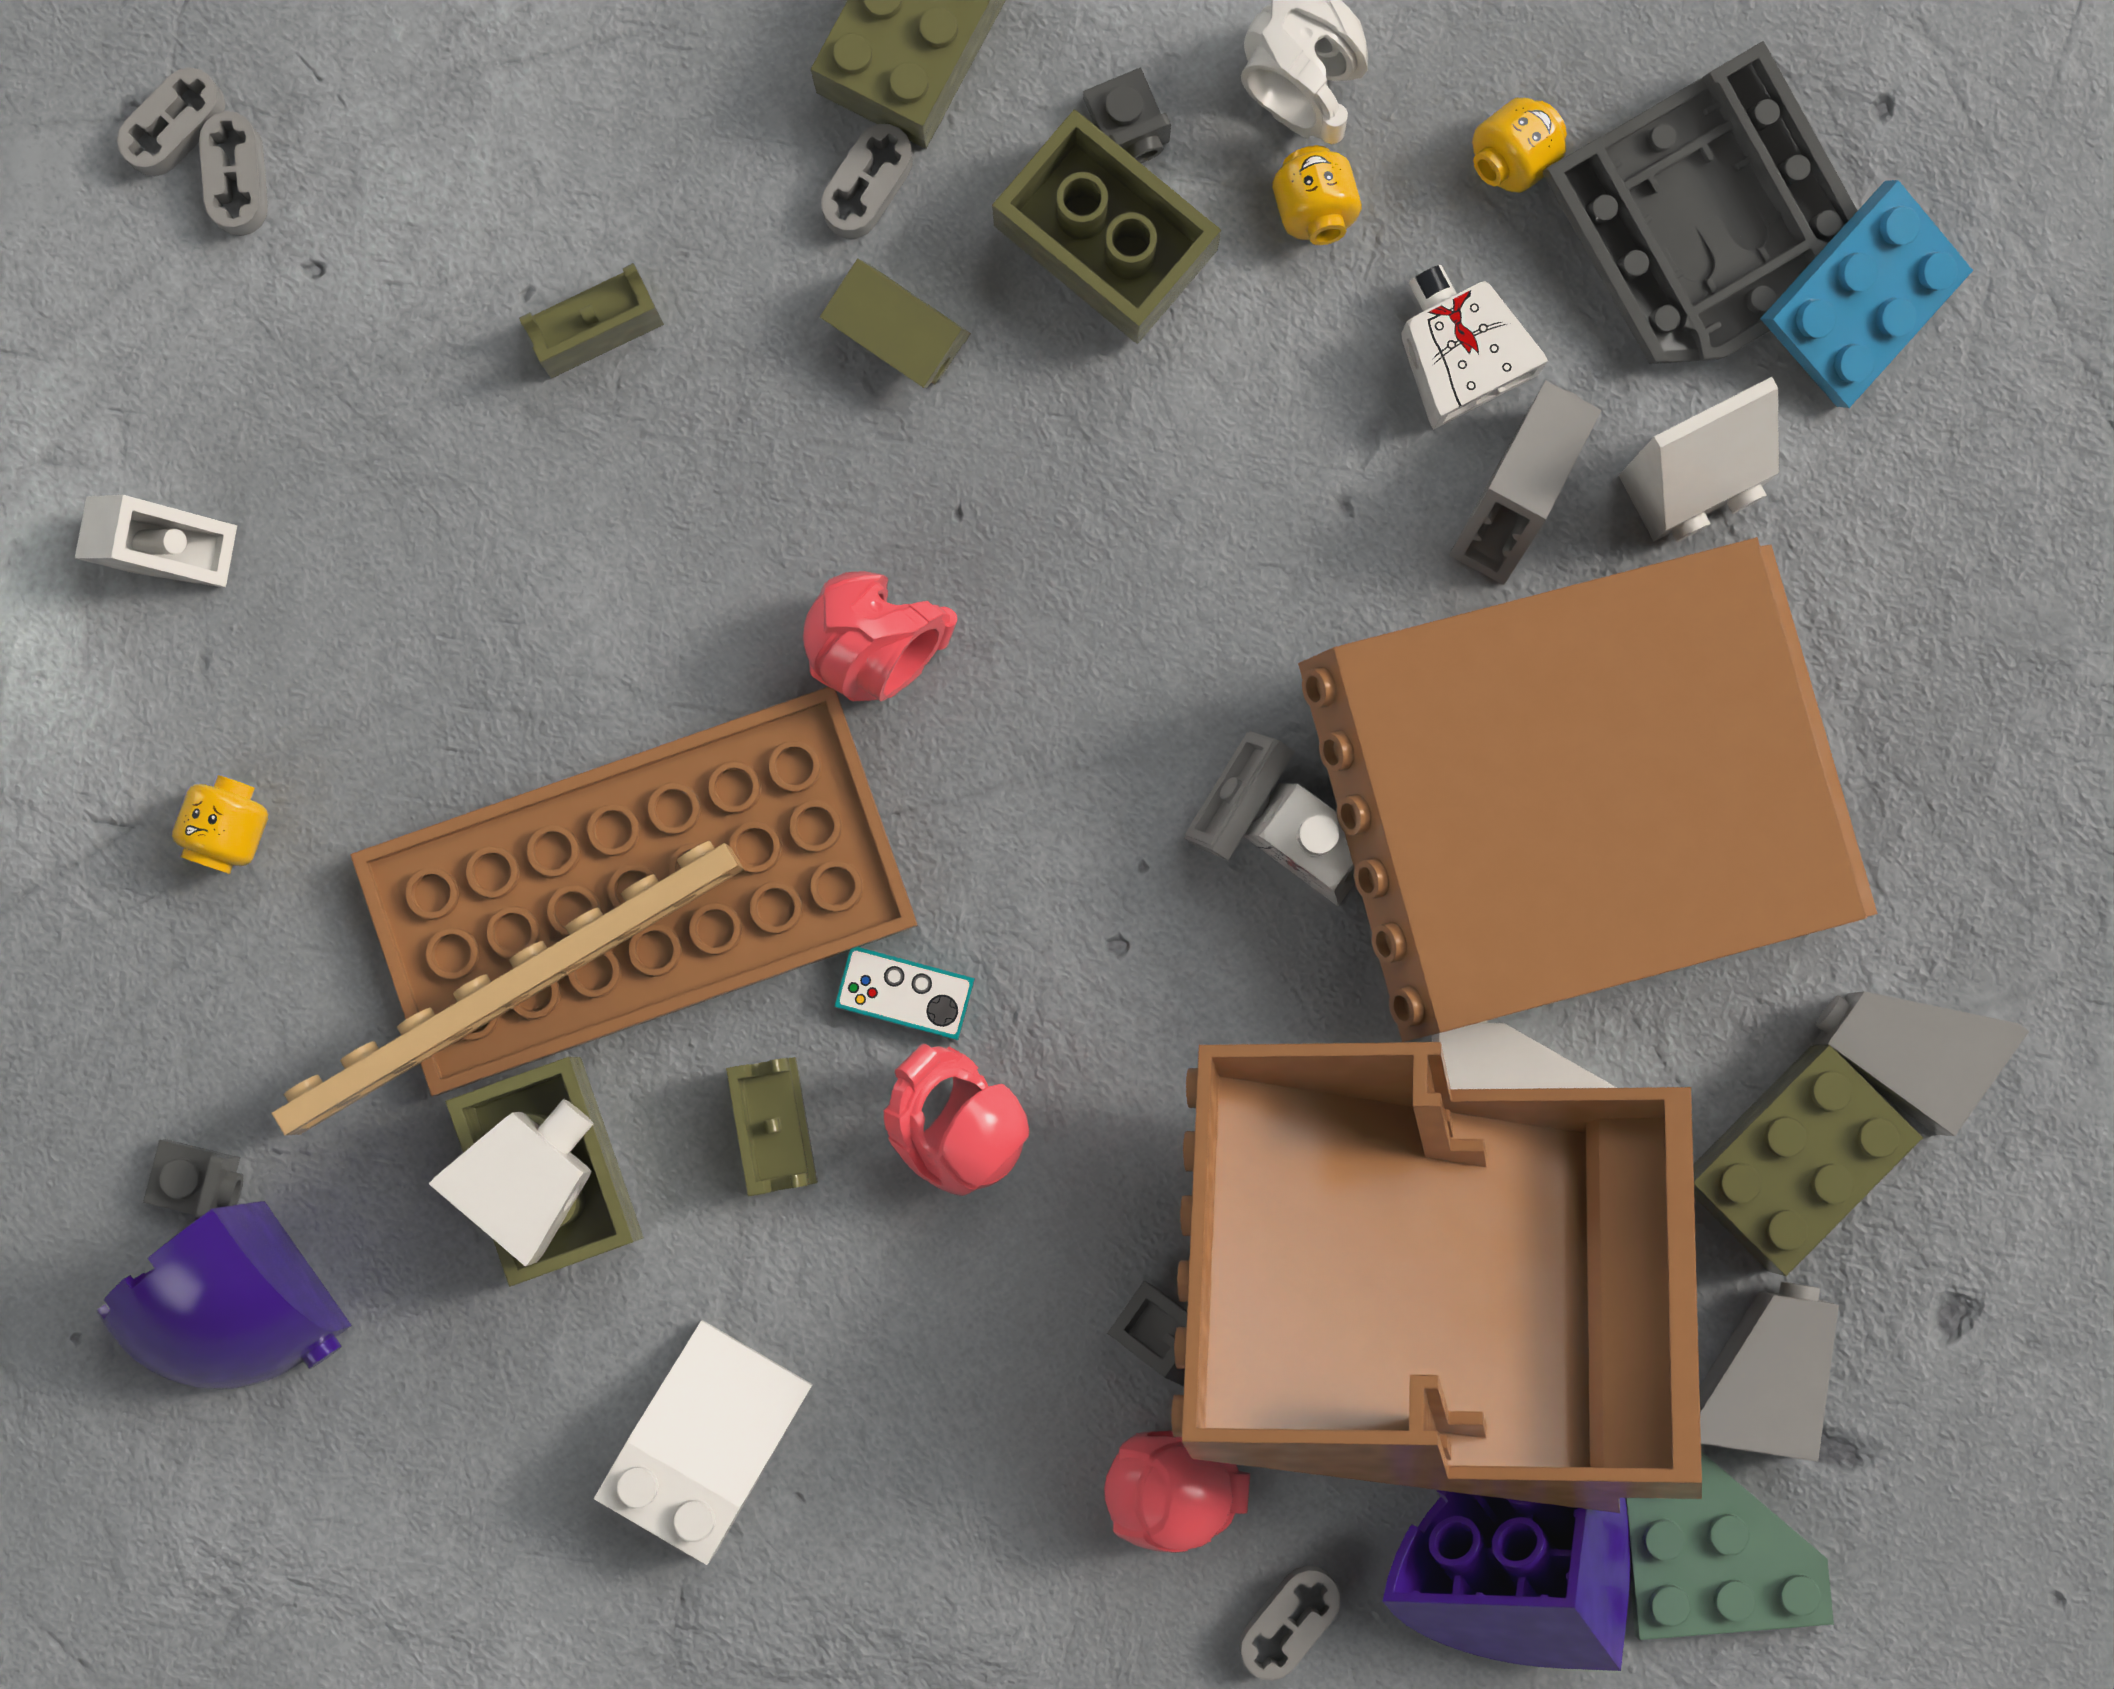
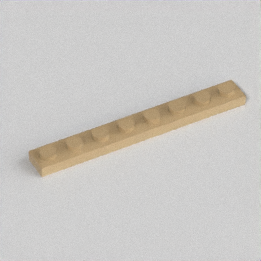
(485, 1000)

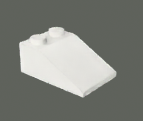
(1707, 464)
(703, 1442)

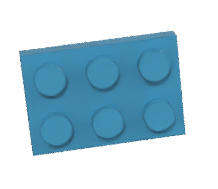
(1867, 294)

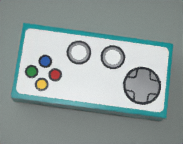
(905, 992)

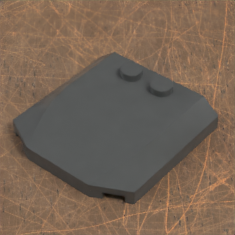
(1704, 209)

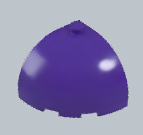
(226, 1304)
(1516, 1581)

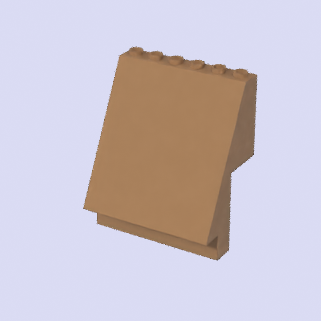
(1585, 788)
(1438, 1277)

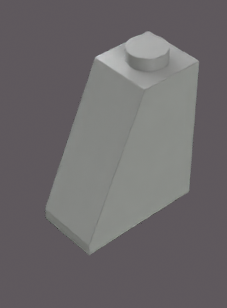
(1525, 482)
(1919, 1054)
(1772, 1376)

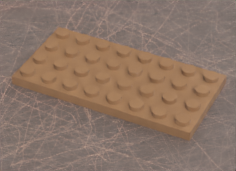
(516, 872)

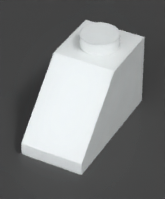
(155, 540)

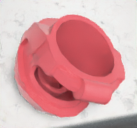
(867, 644)
(972, 1138)
(1169, 1499)

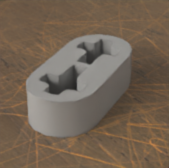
(169, 120)
(219, 174)
(879, 189)
(1301, 1633)

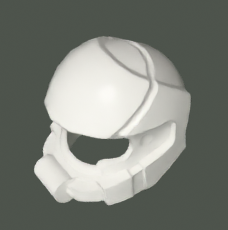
(1292, 55)

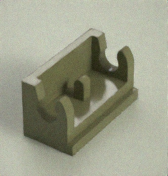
(592, 322)
(894, 324)
(771, 1126)

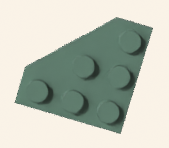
(1721, 1565)

